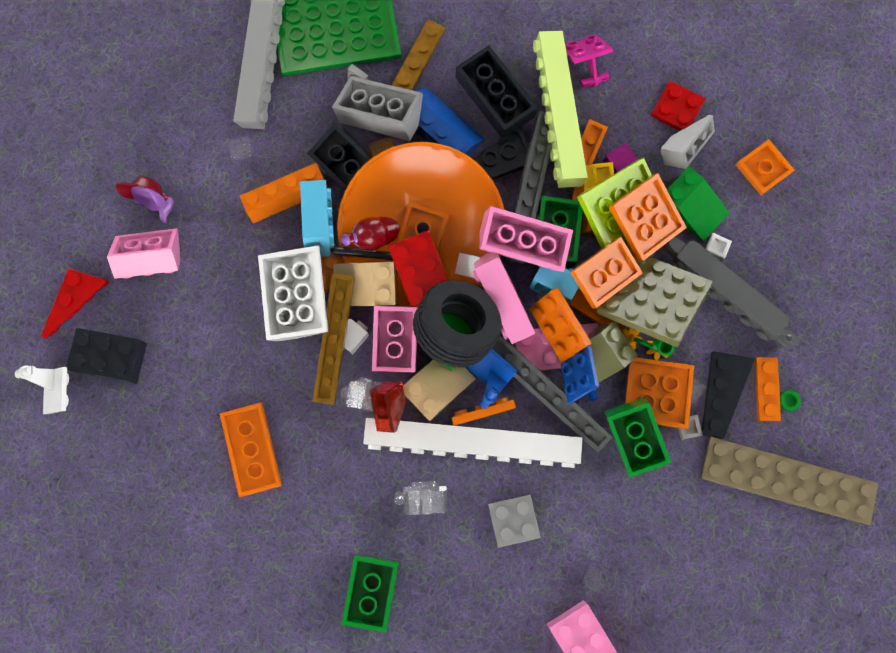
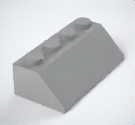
(379, 108)

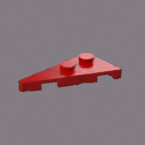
(74, 293)

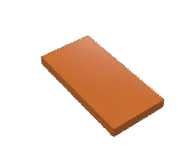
(250, 449)

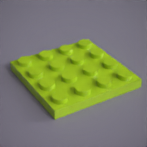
(597, 200)

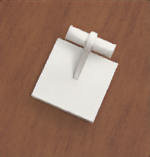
(54, 386)

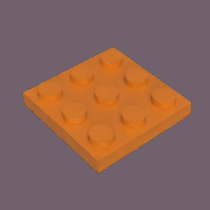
(647, 217)
(665, 387)

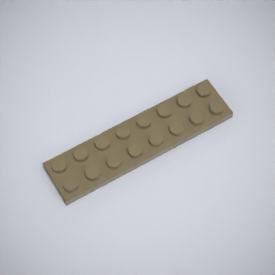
(789, 480)

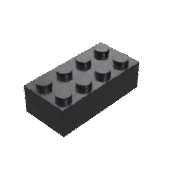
(495, 91)

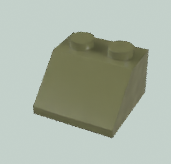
(610, 350)

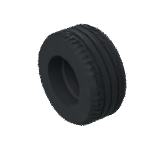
(442, 341)

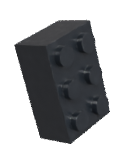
(106, 355)

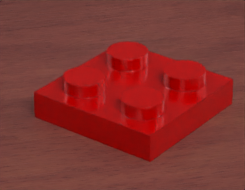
(677, 106)

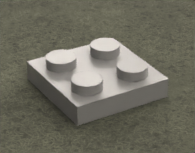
(514, 521)

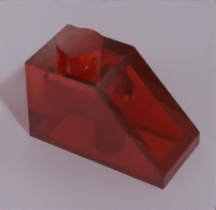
(388, 405)

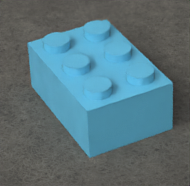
(317, 216)

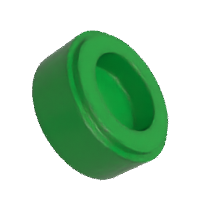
(789, 400)

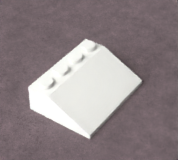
(293, 294)

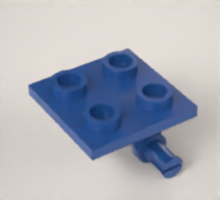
(495, 374)
(580, 376)

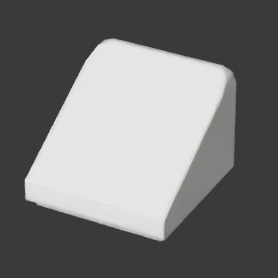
(466, 264)

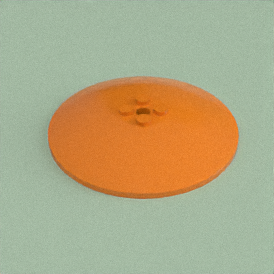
(417, 186)

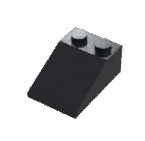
(339, 154)

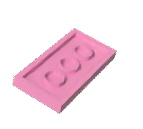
(540, 352)

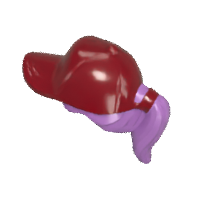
(149, 193)
(372, 233)

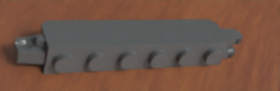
(732, 291)

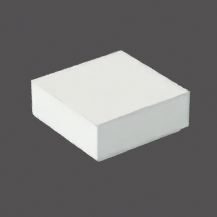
(718, 246)

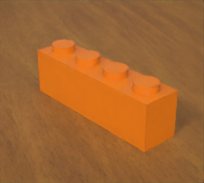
(278, 194)

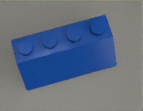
(444, 126)

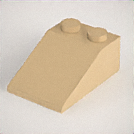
(373, 283)
(436, 388)

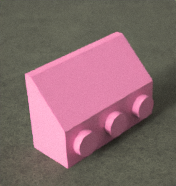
(144, 253)

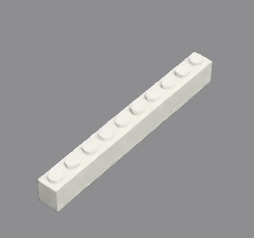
(477, 442)

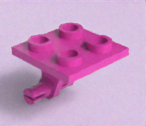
(587, 50)

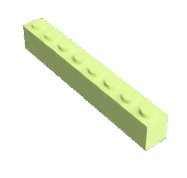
(560, 109)

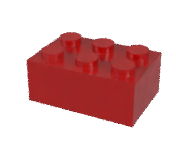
(418, 265)

